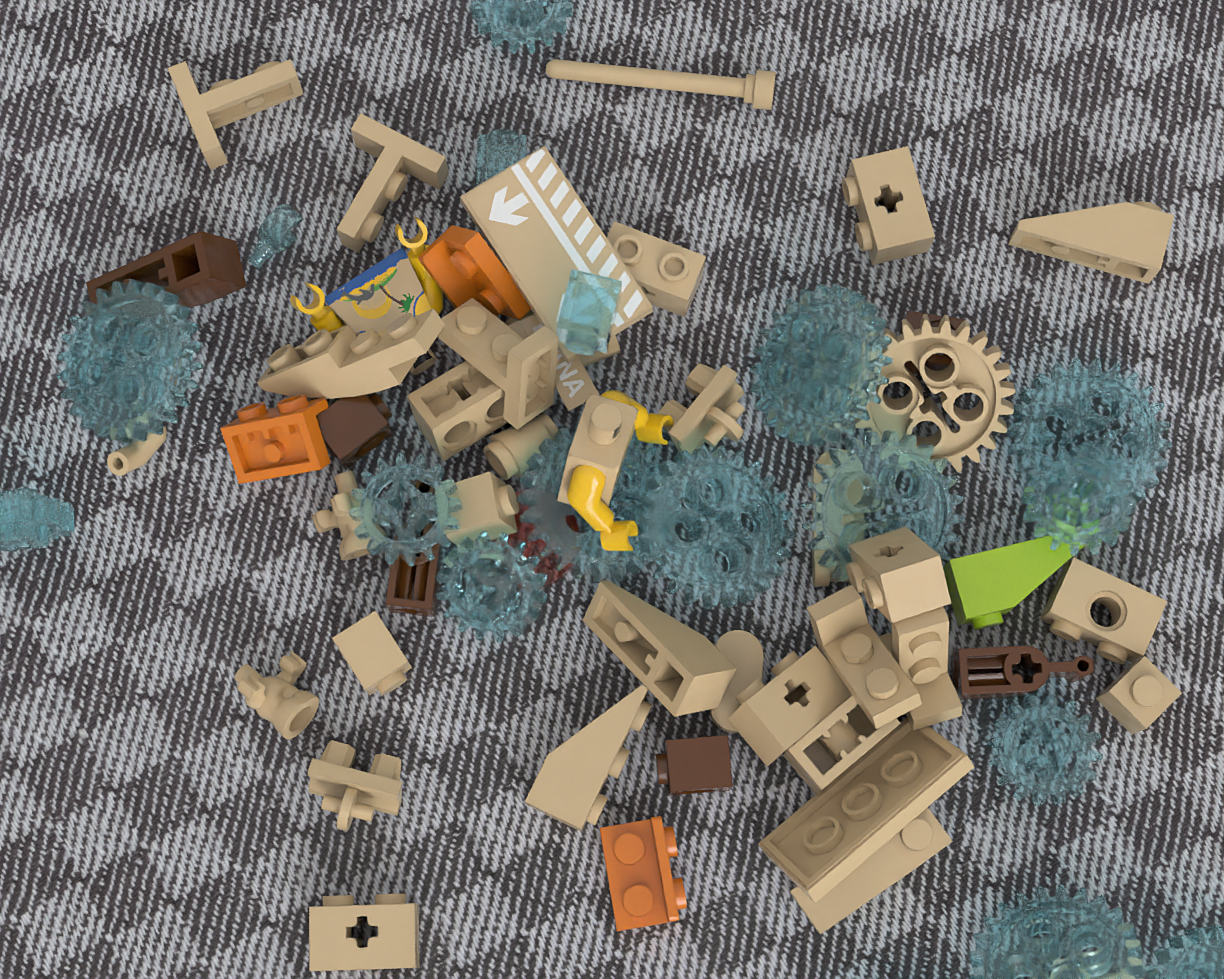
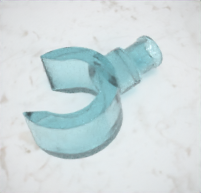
(275, 234)

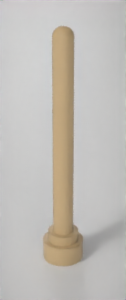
(754, 88)

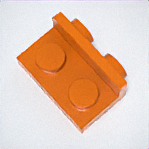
(469, 269)
(276, 439)
(641, 873)

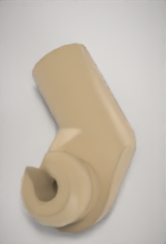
(135, 454)

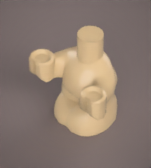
(341, 503)
(277, 698)

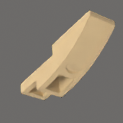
(348, 365)

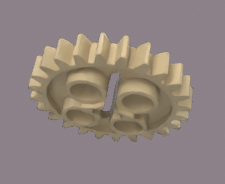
(969, 372)

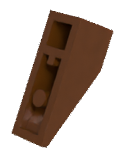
(193, 268)

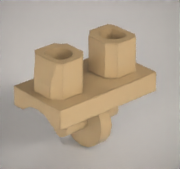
(711, 413)
(353, 791)

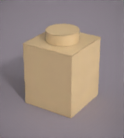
(486, 506)
(373, 655)
(1139, 695)

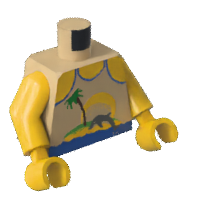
(380, 295)
(598, 459)

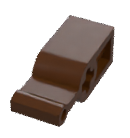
(402, 577)
(1000, 682)

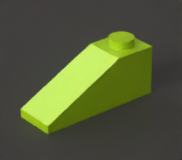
(998, 579)

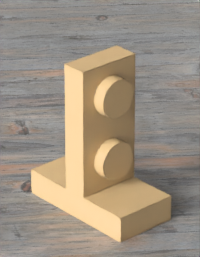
(232, 101)
(386, 179)
(514, 364)
(922, 652)
(861, 657)

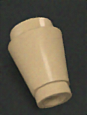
(514, 447)

